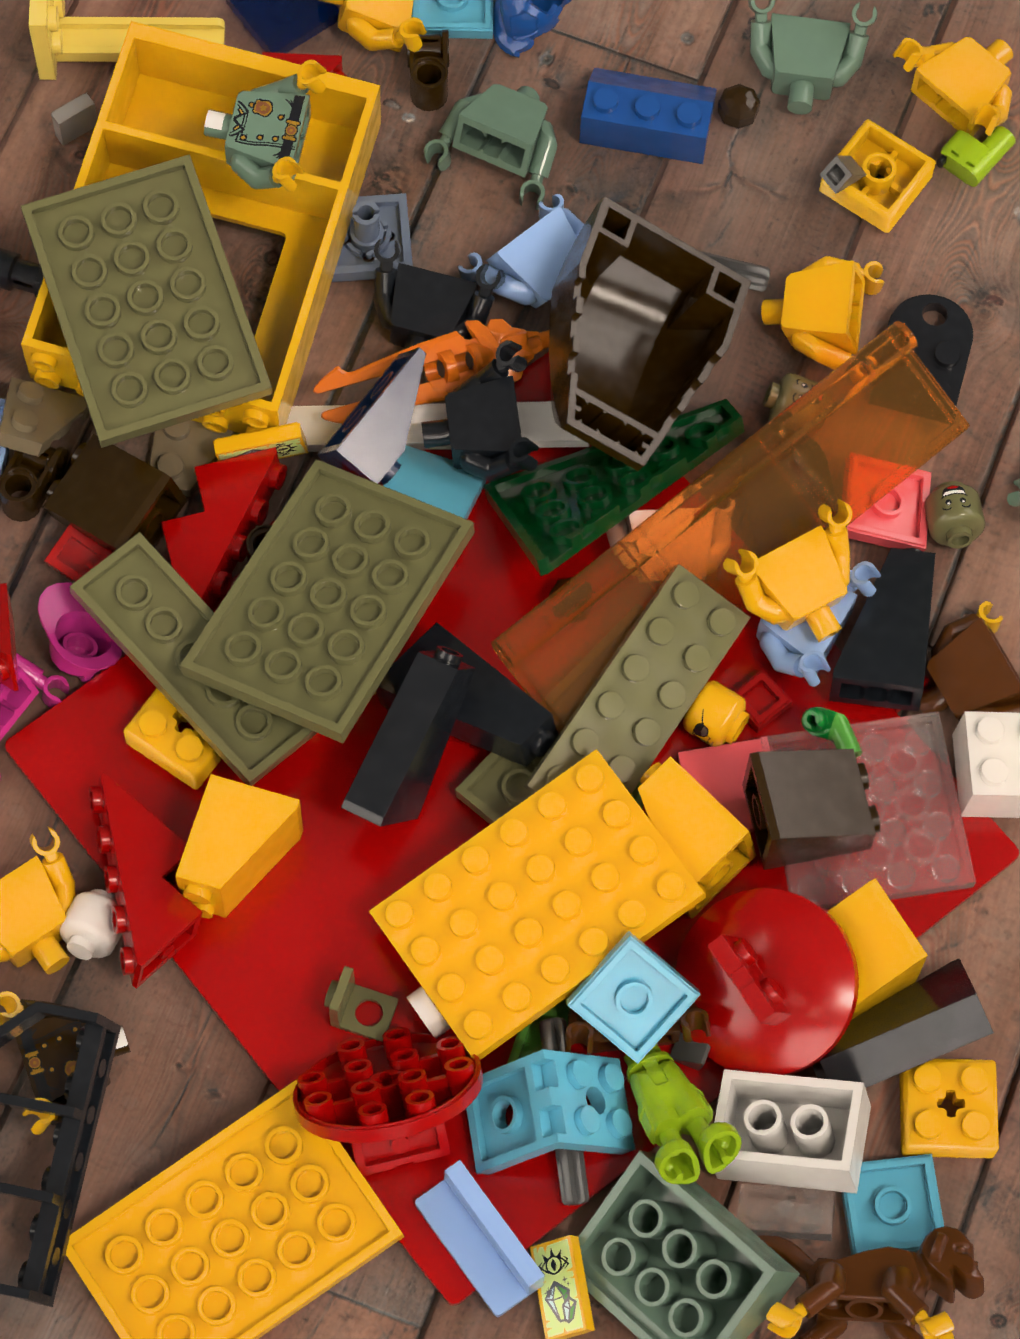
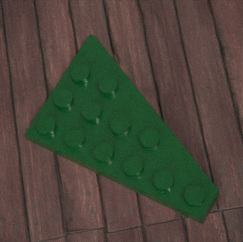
(589, 492)

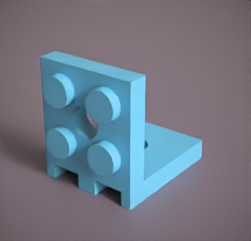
(549, 1109)

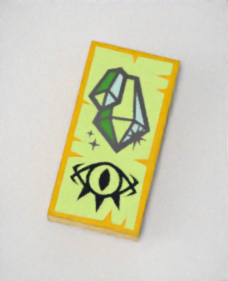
(286, 438)
(564, 1294)

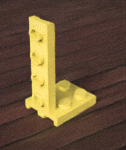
(98, 38)

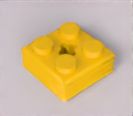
(901, 165)
(158, 738)
(928, 1128)

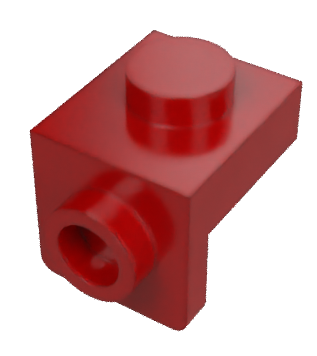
(75, 554)

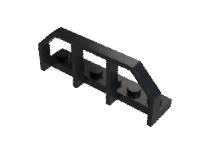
(72, 1144)

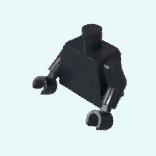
(426, 303)
(485, 421)

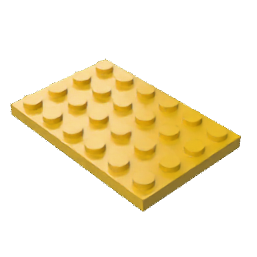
(536, 904)
(233, 1233)

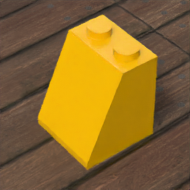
(696, 828)
(235, 843)
(882, 943)

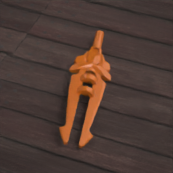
(451, 352)

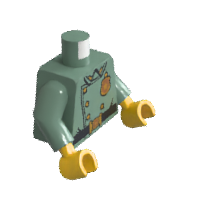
(268, 129)

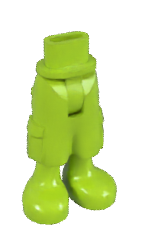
(673, 1107)

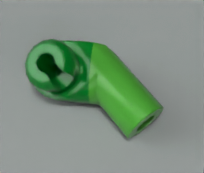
(832, 727)

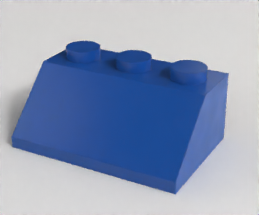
(647, 115)

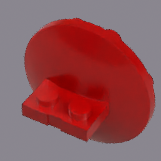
(771, 979)
(389, 1098)

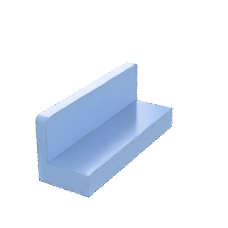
(480, 1240)

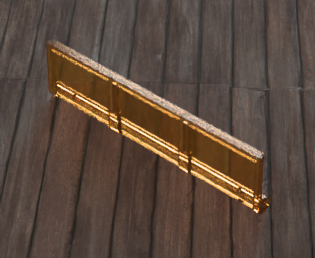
(839, 440)

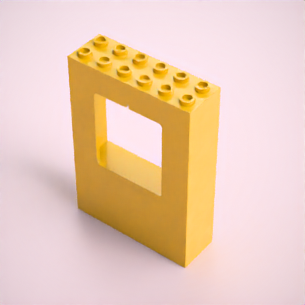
(159, 114)

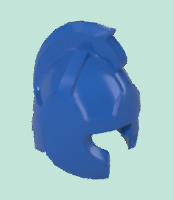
(522, 21)

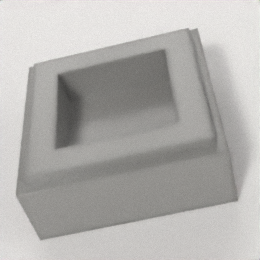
(74, 118)

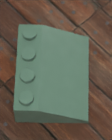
(678, 1260)

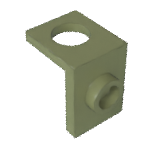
(345, 997)

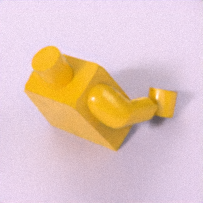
(380, 23)
(961, 81)
(824, 308)
(799, 577)
(35, 907)

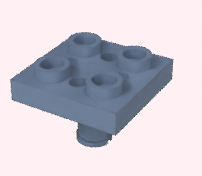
(373, 220)

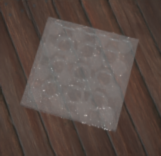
(918, 808)

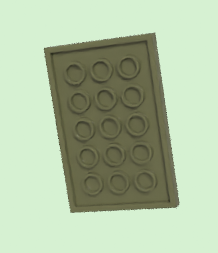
(146, 300)
(328, 600)

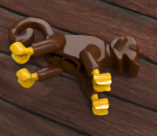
(879, 1287)

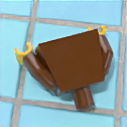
(971, 669)

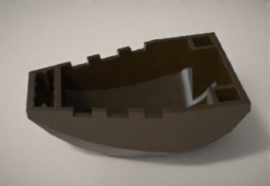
(635, 331)

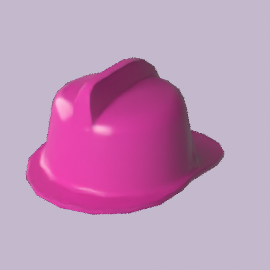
(75, 638)

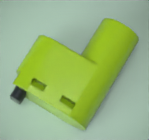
(970, 158)

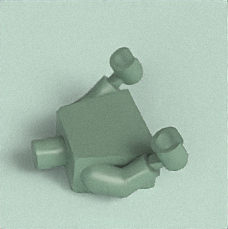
(806, 54)
(503, 130)

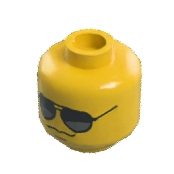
(716, 715)

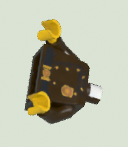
(48, 1054)

